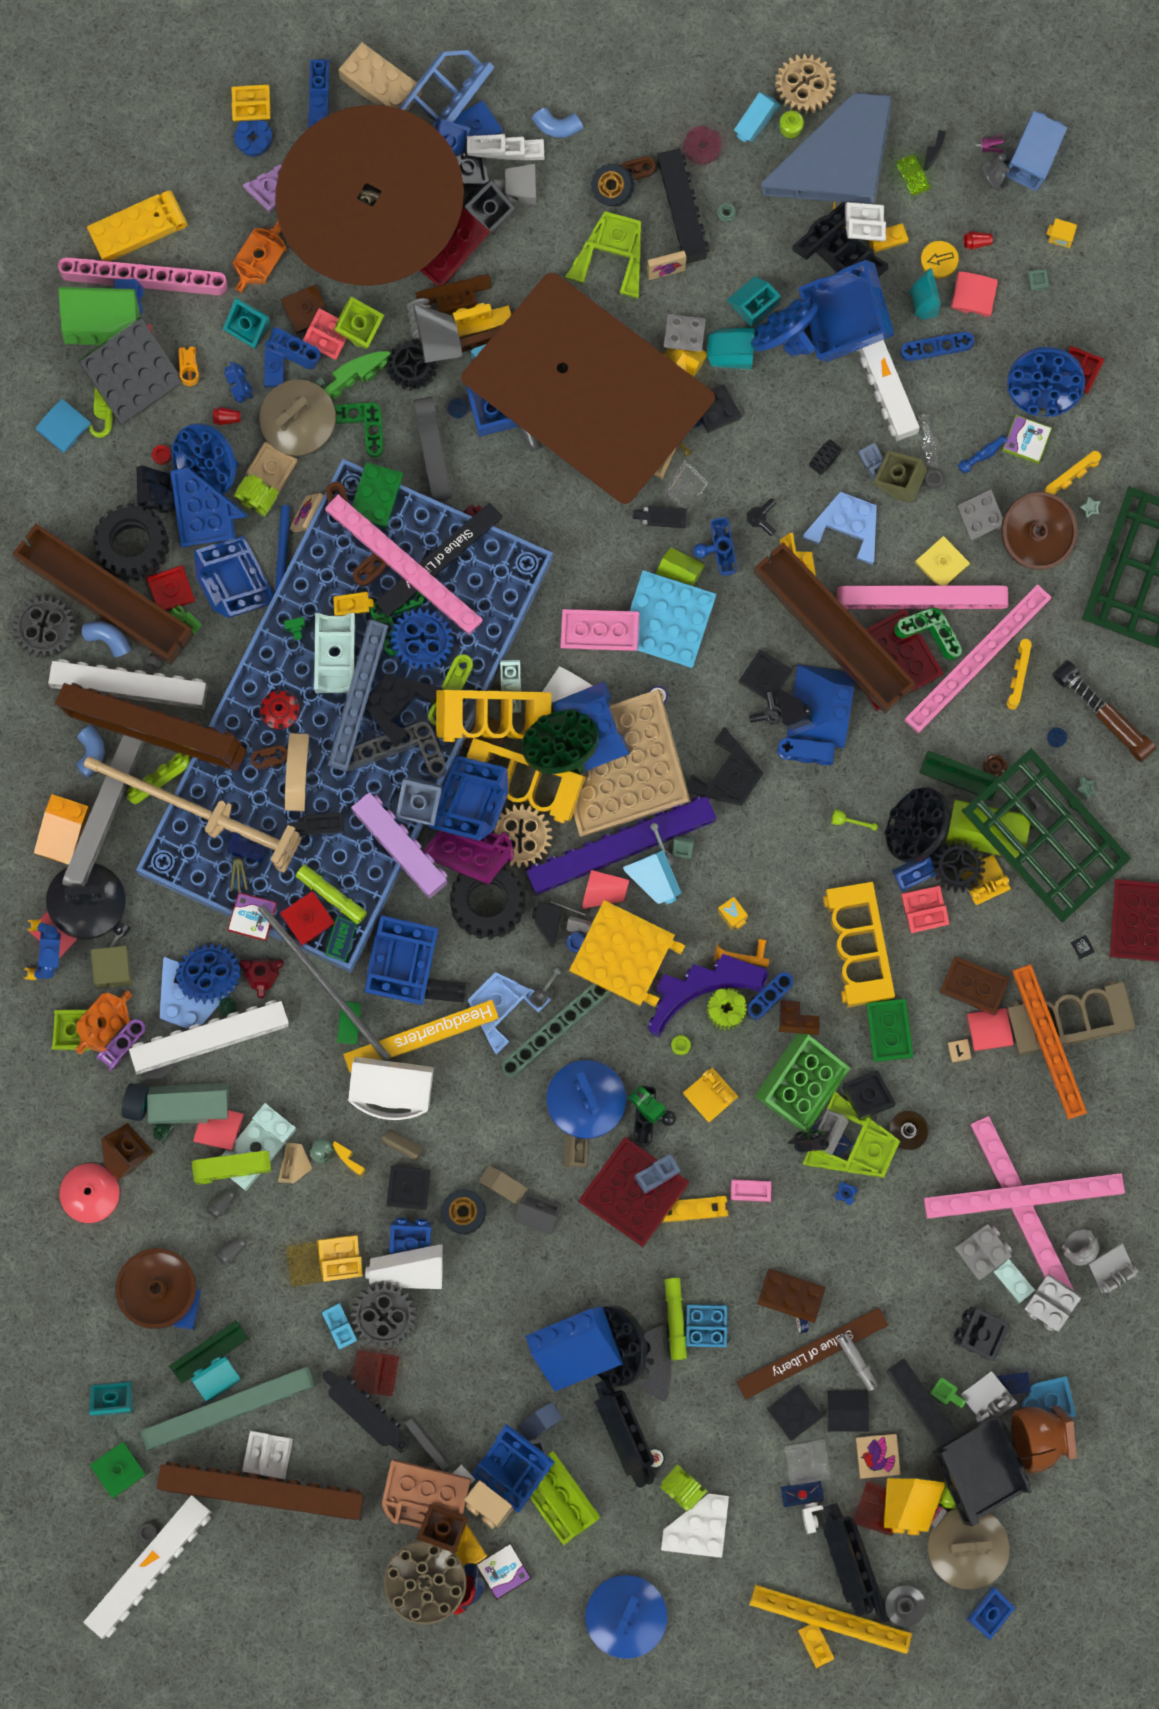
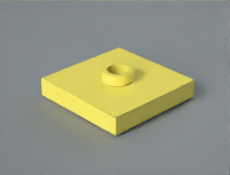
(942, 562)

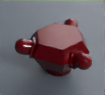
(261, 973)

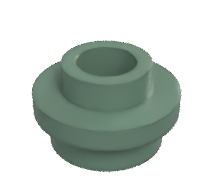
(726, 207)

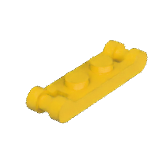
(1078, 470)
(1021, 667)
(697, 1209)

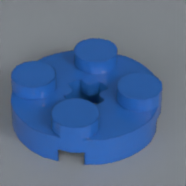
(256, 127)

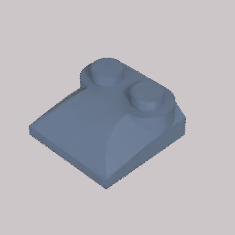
(419, 801)

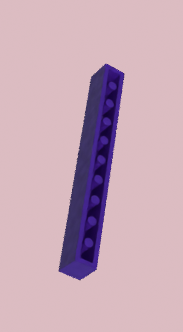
(620, 845)

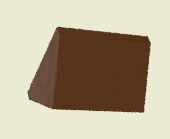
(442, 1528)

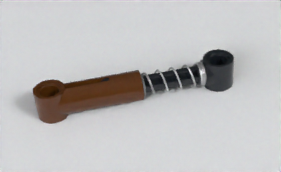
(1138, 744)

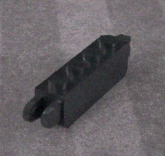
(366, 1414)
(625, 1433)
(849, 1560)

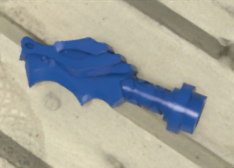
(988, 451)

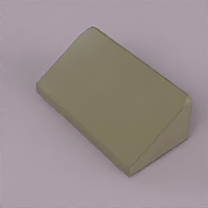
(402, 1145)
(575, 1152)

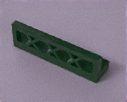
(956, 774)
(202, 1355)

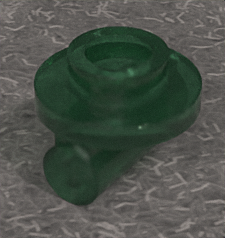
(162, 1132)

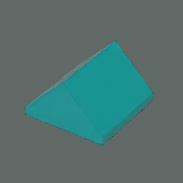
(246, 323)
(111, 1399)

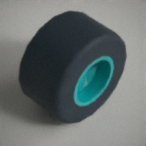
(135, 1102)

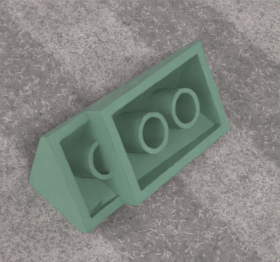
(187, 1103)

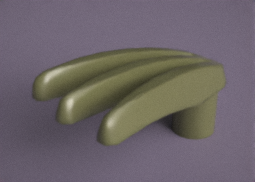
(238, 868)

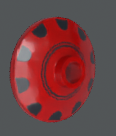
(283, 718)

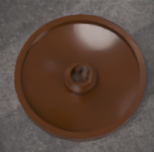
(1039, 530)
(155, 1288)

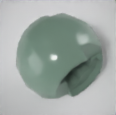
(321, 1150)

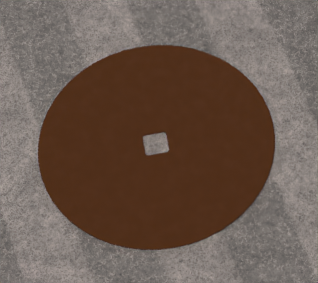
(408, 221)

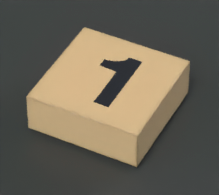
(959, 1051)

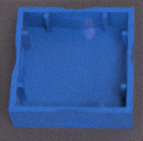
(848, 312)

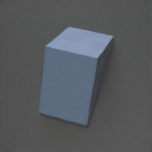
(540, 1421)

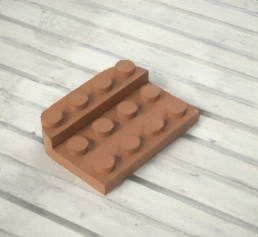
(415, 1487)

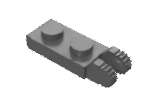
(1045, 818)

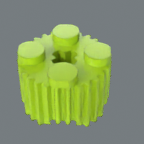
(256, 494)
(726, 998)
(684, 1487)

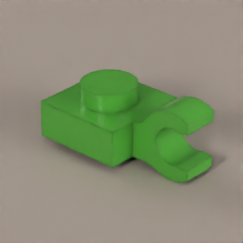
(186, 618)
(945, 1392)

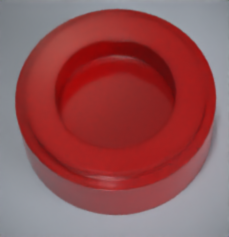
(161, 455)

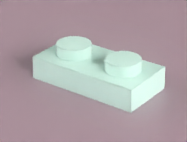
(1014, 1281)

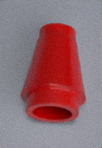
(977, 240)
(225, 416)

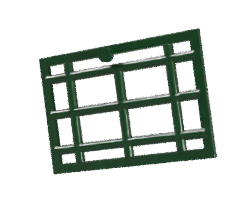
(1111, 553)
(1046, 835)

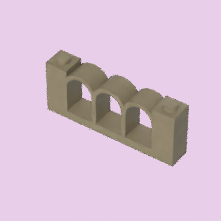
(1117, 1006)

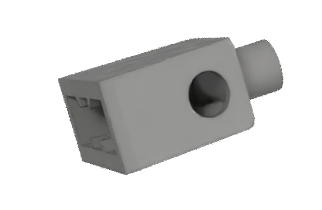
(519, 184)

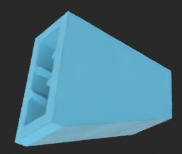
(757, 117)
(655, 877)

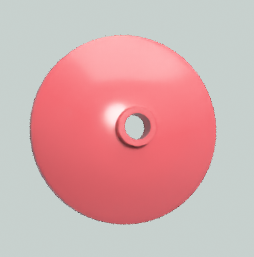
(99, 1202)

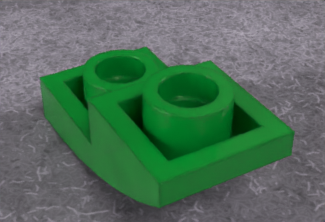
(347, 1030)

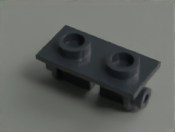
(445, 990)
(810, 1141)

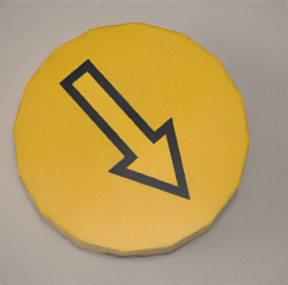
(941, 258)

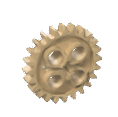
(795, 70)
(538, 836)

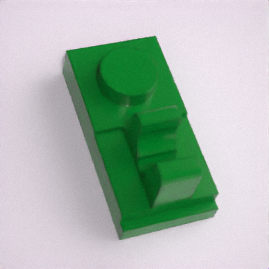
(295, 626)

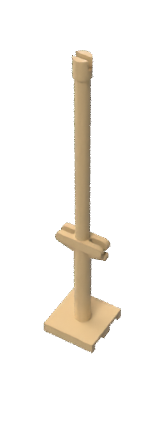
(218, 819)

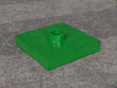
(117, 1470)

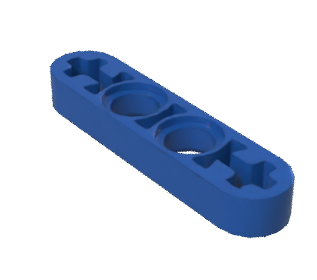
(938, 350)

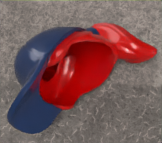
(474, 1587)

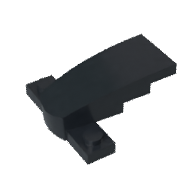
(831, 243)

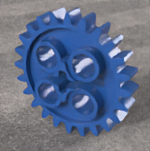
(419, 623)
(208, 973)

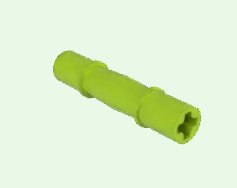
(331, 894)
(675, 1319)

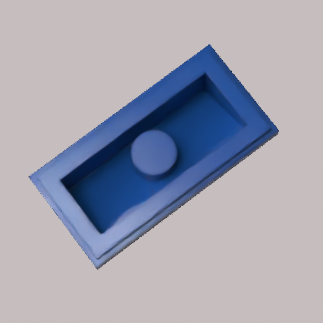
(913, 873)

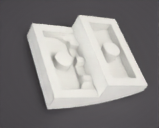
(865, 221)
(564, 684)
(267, 1455)

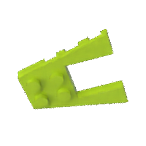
(616, 236)
(871, 1152)

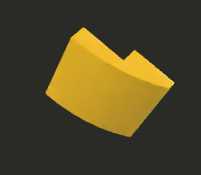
(251, 103)
(339, 1258)

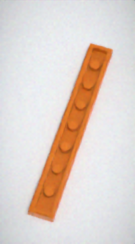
(1049, 1042)

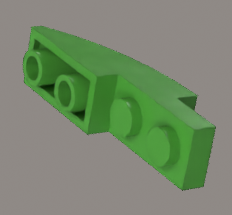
(362, 368)

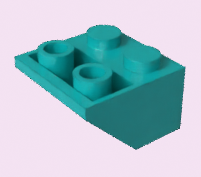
(754, 300)
(215, 1378)

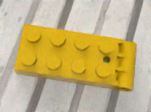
(137, 226)

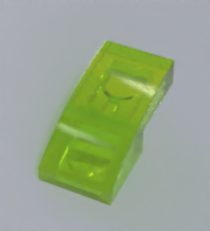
(913, 174)

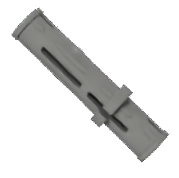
(857, 1361)

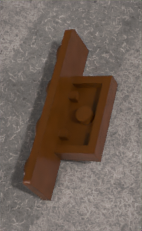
(456, 294)

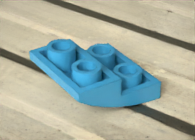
(63, 426)
(706, 1325)

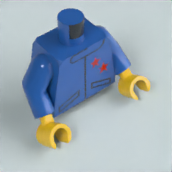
(48, 951)

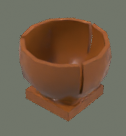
(1043, 1437)

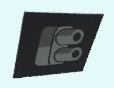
(1082, 947)

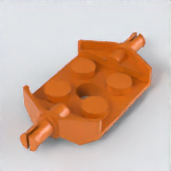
(253, 269)
(113, 1015)

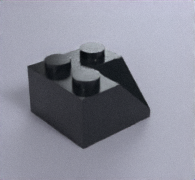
(488, 205)

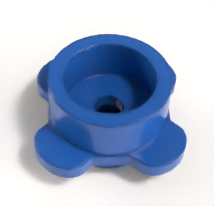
(843, 1187)

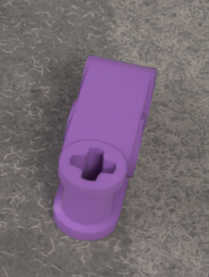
(114, 1051)

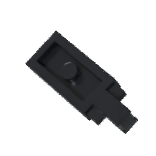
(662, 516)
(319, 824)

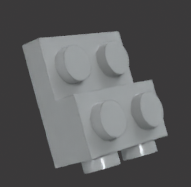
(984, 1251)
(1052, 1303)

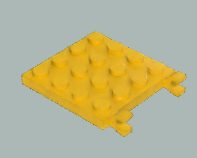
(623, 953)

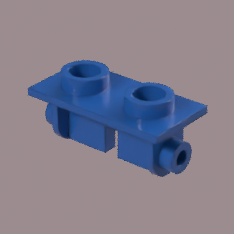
(242, 389)

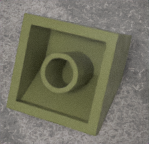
(900, 476)

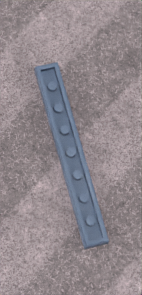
(357, 695)

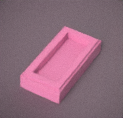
(751, 1190)

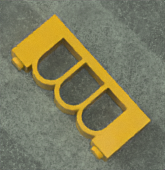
(450, 710)
(567, 793)
(853, 897)

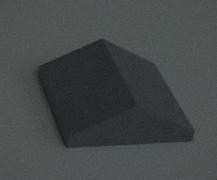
(848, 1411)

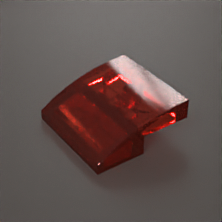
(375, 1373)
(872, 1509)

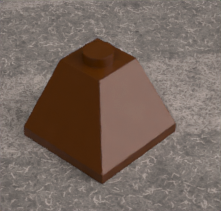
(124, 1151)

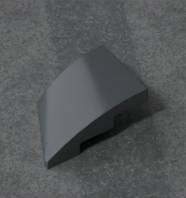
(437, 334)

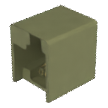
(111, 967)

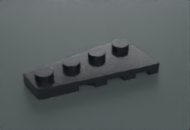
(473, 170)

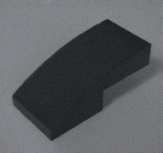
(933, 152)

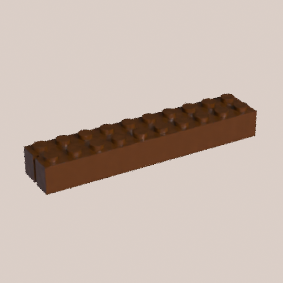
(103, 594)
(834, 628)
(151, 726)
(260, 1492)

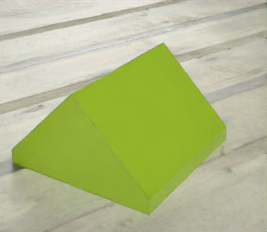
(680, 567)

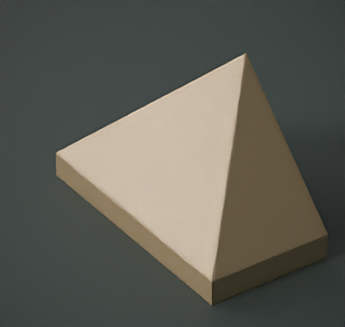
(294, 1163)

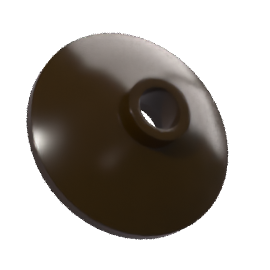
(899, 1129)

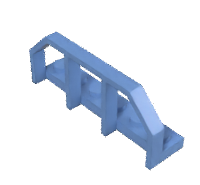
(460, 98)

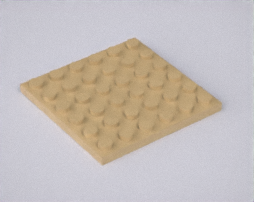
(639, 782)

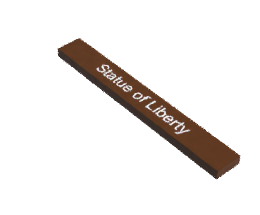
(810, 1354)

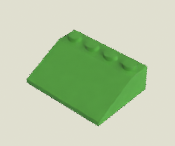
(95, 314)
(802, 1082)

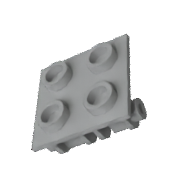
(684, 332)
(981, 514)
(1112, 1269)
(988, 1398)

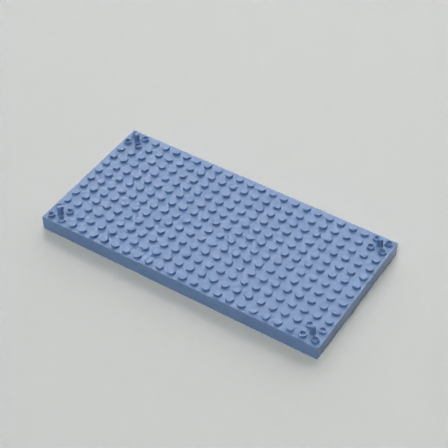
(492, 577)

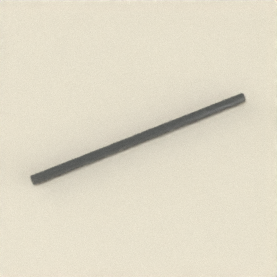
(324, 982)

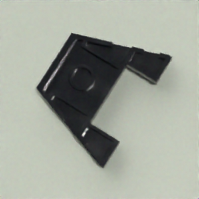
(391, 698)
(734, 779)

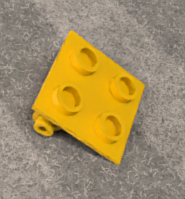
(993, 881)
(710, 1094)

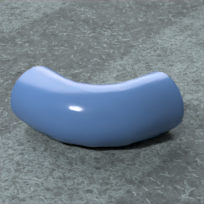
(557, 127)
(109, 634)
(94, 748)

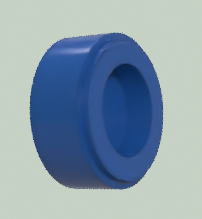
(575, 941)

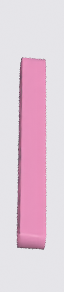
(150, 282)
(923, 597)

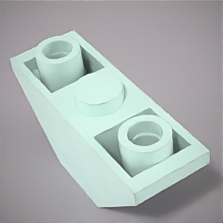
(511, 680)

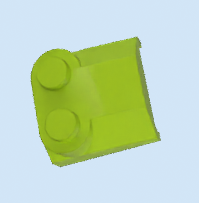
(358, 323)
(64, 1033)

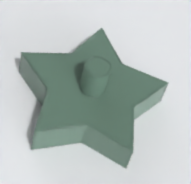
(1090, 506)
(1086, 788)

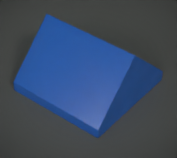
(990, 1613)

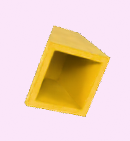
(911, 1504)

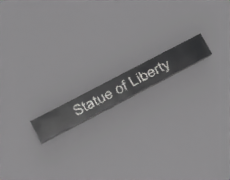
(442, 557)

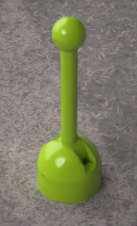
(839, 818)

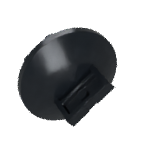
(918, 826)
(89, 909)
(630, 1344)

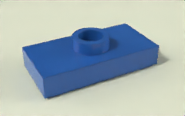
(273, 369)

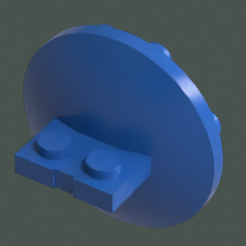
(787, 329)
(1046, 380)
(207, 453)
(586, 1099)
(626, 1616)

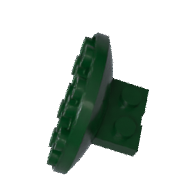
(560, 742)

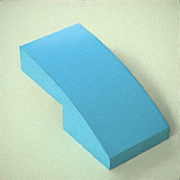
(339, 1326)

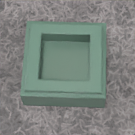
(1038, 279)
(683, 847)

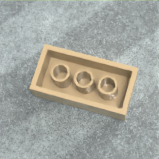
(376, 78)
(488, 1504)

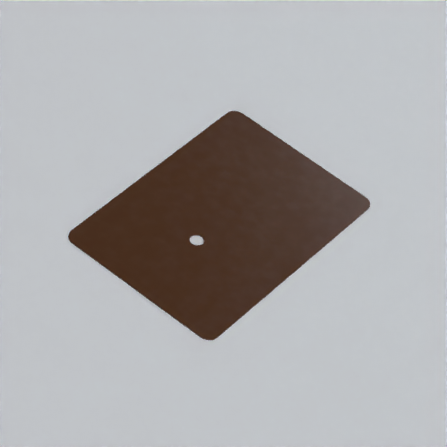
(614, 407)

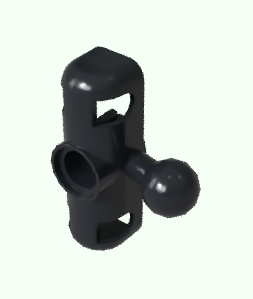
(644, 1128)

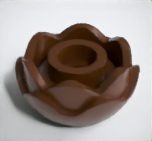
(996, 760)

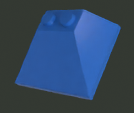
(232, 578)
(830, 698)
(594, 704)
(471, 798)
(400, 960)
(513, 1468)

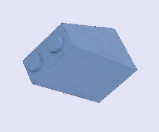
(1035, 150)

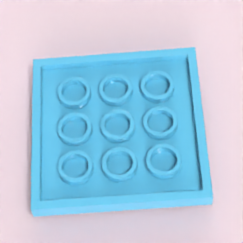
(671, 618)

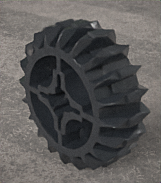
(404, 367)
(950, 866)

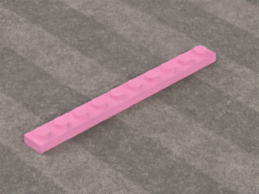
(403, 564)
(977, 659)
(1024, 1196)
(1025, 1216)

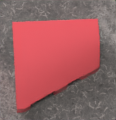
(604, 887)

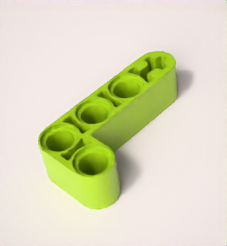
(230, 1166)

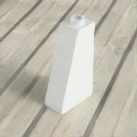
(408, 1269)

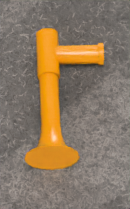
(755, 960)

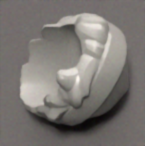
(1081, 1247)

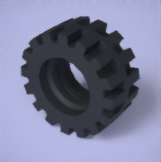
(825, 457)

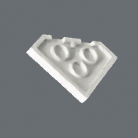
(699, 1529)

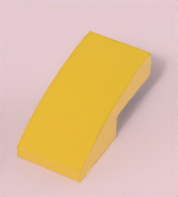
(345, 1155)

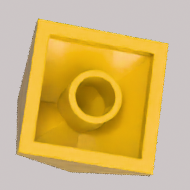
(687, 359)

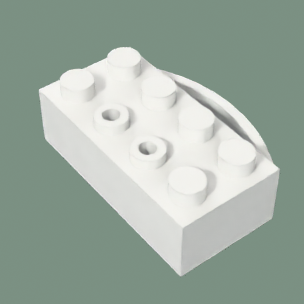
(390, 1086)

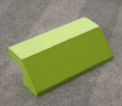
(962, 829)
(563, 1503)

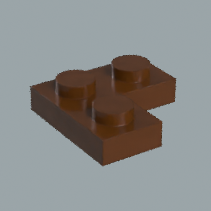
(792, 1022)

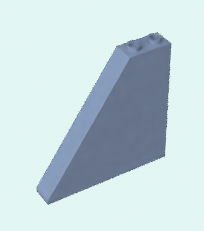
(840, 157)

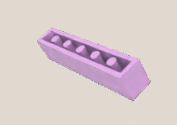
(399, 845)

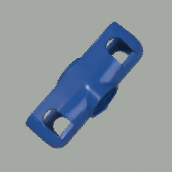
(723, 558)

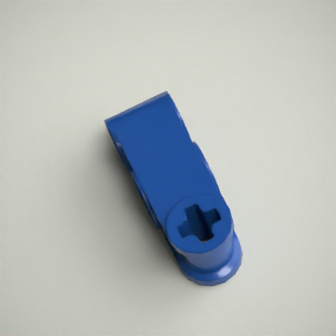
(283, 345)
(807, 751)

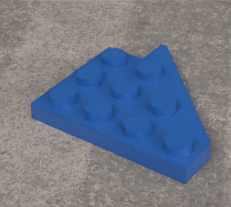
(202, 510)

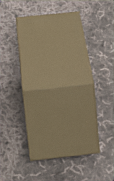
(503, 1185)

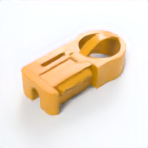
(187, 362)

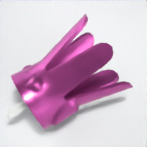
(987, 142)

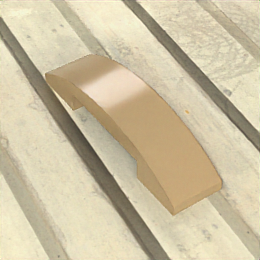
(296, 772)

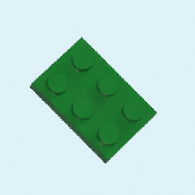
(377, 493)
(889, 1030)

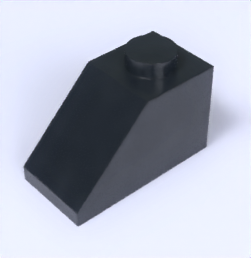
(793, 710)
(547, 921)

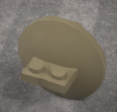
(297, 417)
(968, 1554)
(424, 1583)

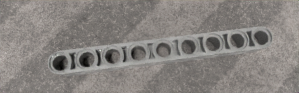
(102, 814)

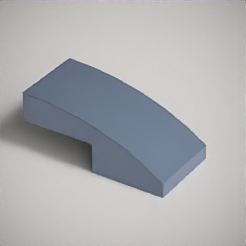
(871, 459)
(657, 1174)

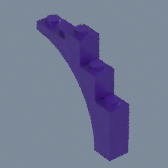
(677, 993)

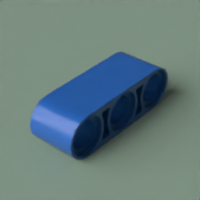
(773, 987)

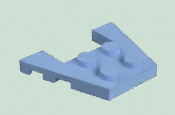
(849, 517)
(506, 997)
(177, 1007)

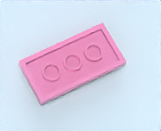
(600, 630)

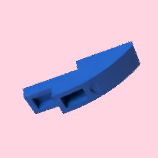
(318, 91)

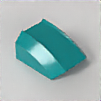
(925, 296)
(731, 348)

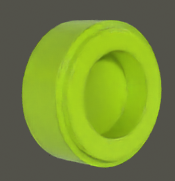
(680, 1045)

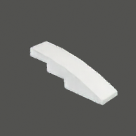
(505, 148)

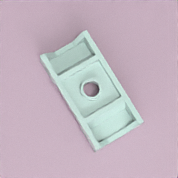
(331, 672)
(267, 1129)

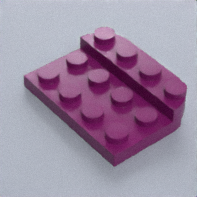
(471, 857)

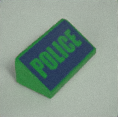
(341, 939)

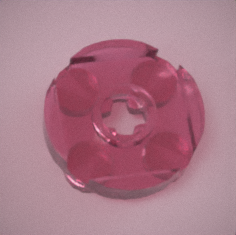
(699, 155)

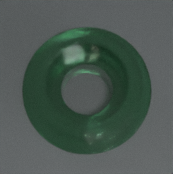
(227, 1006)

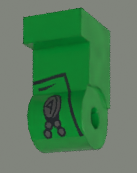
(647, 1104)

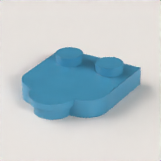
(1051, 1394)

